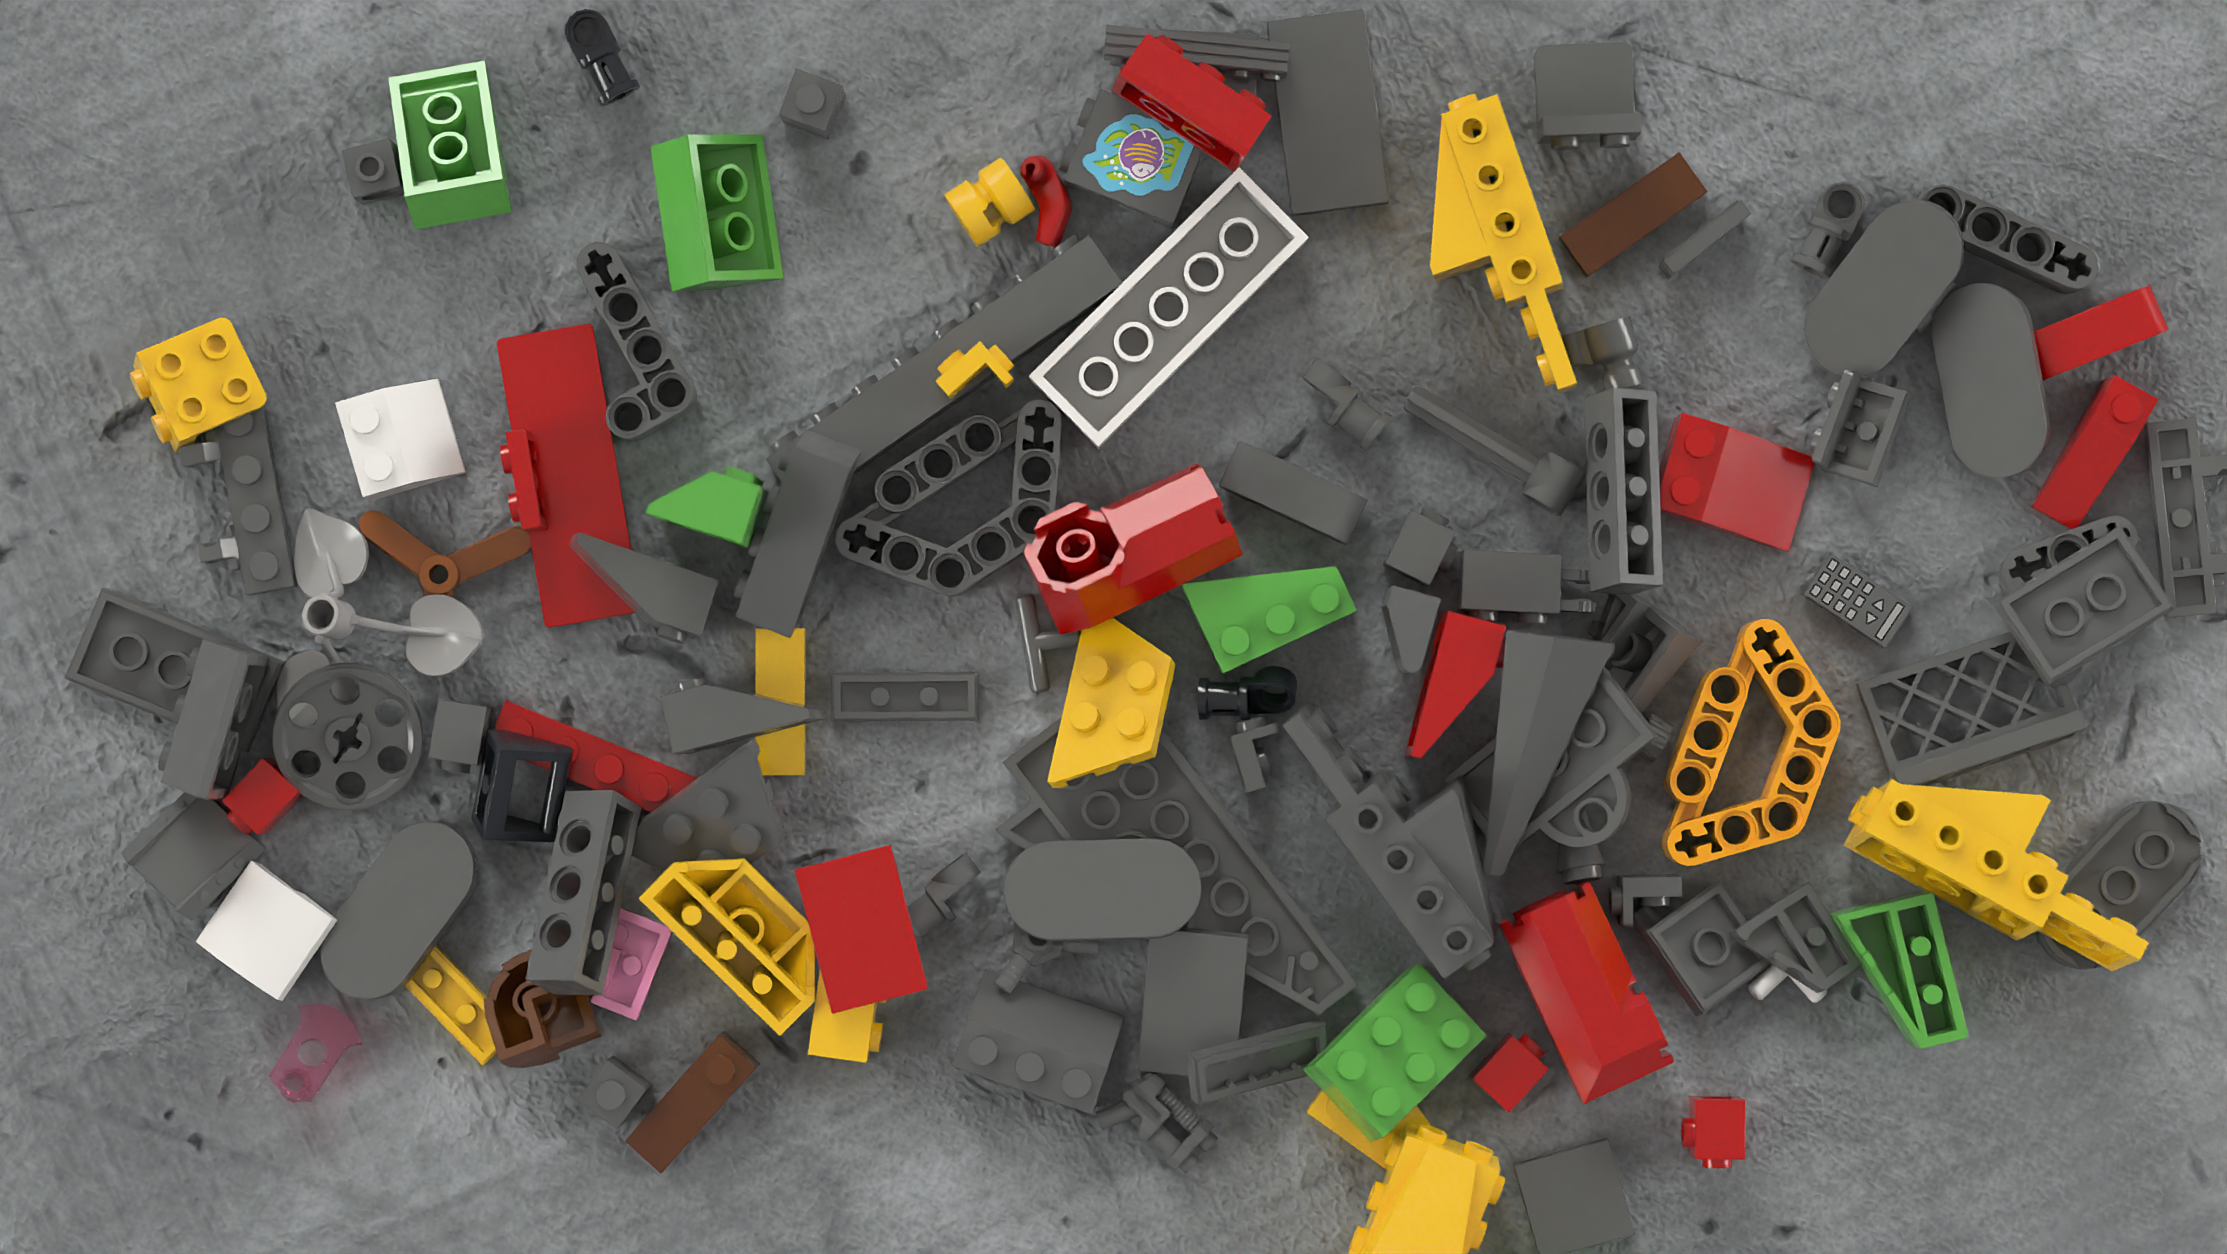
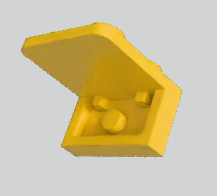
(197, 382)

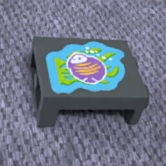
(1130, 159)

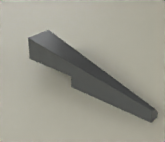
(1647, 646)
(1540, 702)

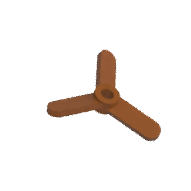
(460, 564)

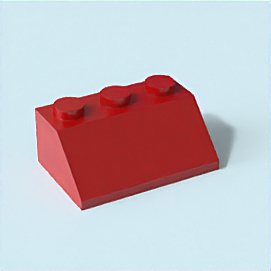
(1191, 100)

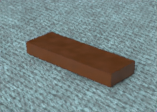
(1632, 214)

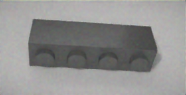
(796, 533)

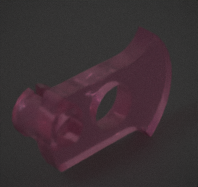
(320, 1024)

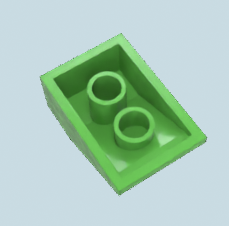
(449, 145)

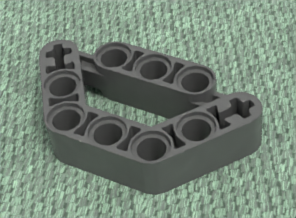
(924, 487)

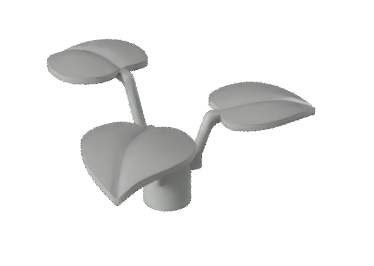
(335, 555)

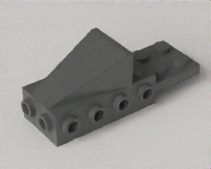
(1417, 857)

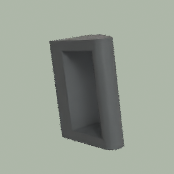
(1409, 625)

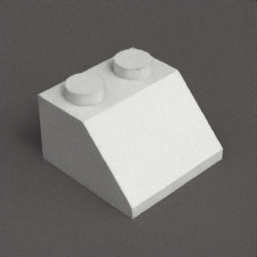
(400, 438)

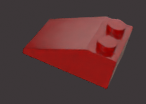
(1732, 482)
(1457, 669)

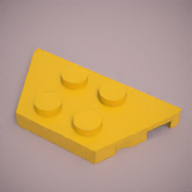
(1111, 703)

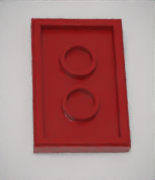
(861, 929)

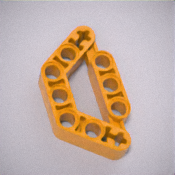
(1724, 717)

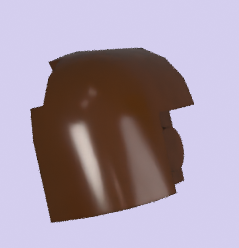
(532, 1023)

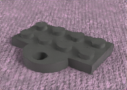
(1589, 771)

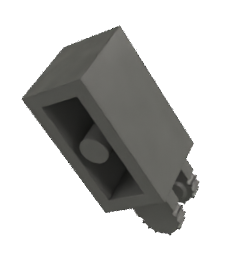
(1517, 584)

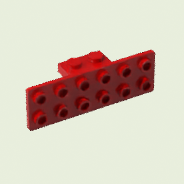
(562, 467)

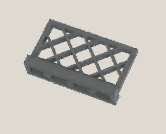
(1975, 751)

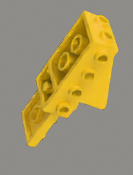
(1473, 231)
(1974, 857)
(1429, 1196)

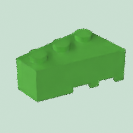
(1265, 611)
(1907, 965)

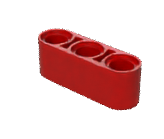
(2098, 331)

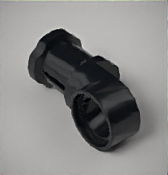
(598, 56)
(1247, 695)

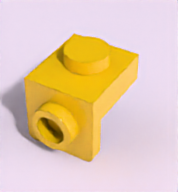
(962, 369)

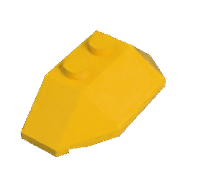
(740, 933)

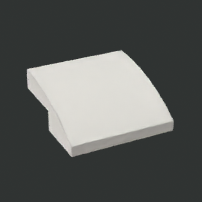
(266, 930)

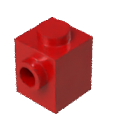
(1715, 1130)

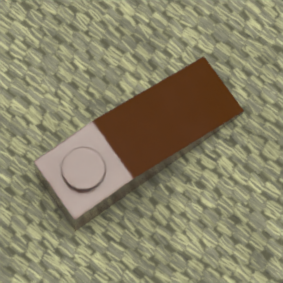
(692, 1101)

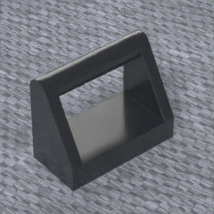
(496, 780)

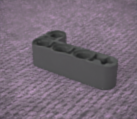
(2003, 245)
(629, 337)

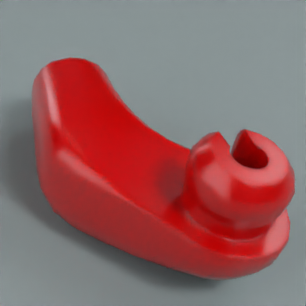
(1051, 196)

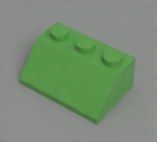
(716, 211)
(716, 506)

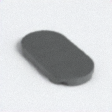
(1884, 288)
(1991, 380)
(2131, 870)
(1102, 889)
(399, 911)

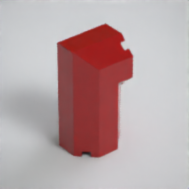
(1129, 551)
(1584, 993)

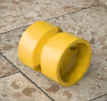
(989, 202)

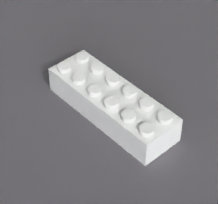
(1168, 308)

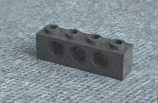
(1623, 491)
(583, 893)

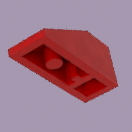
(2094, 450)

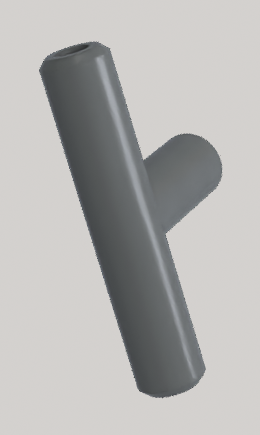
(1038, 642)

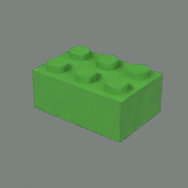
(1395, 1052)

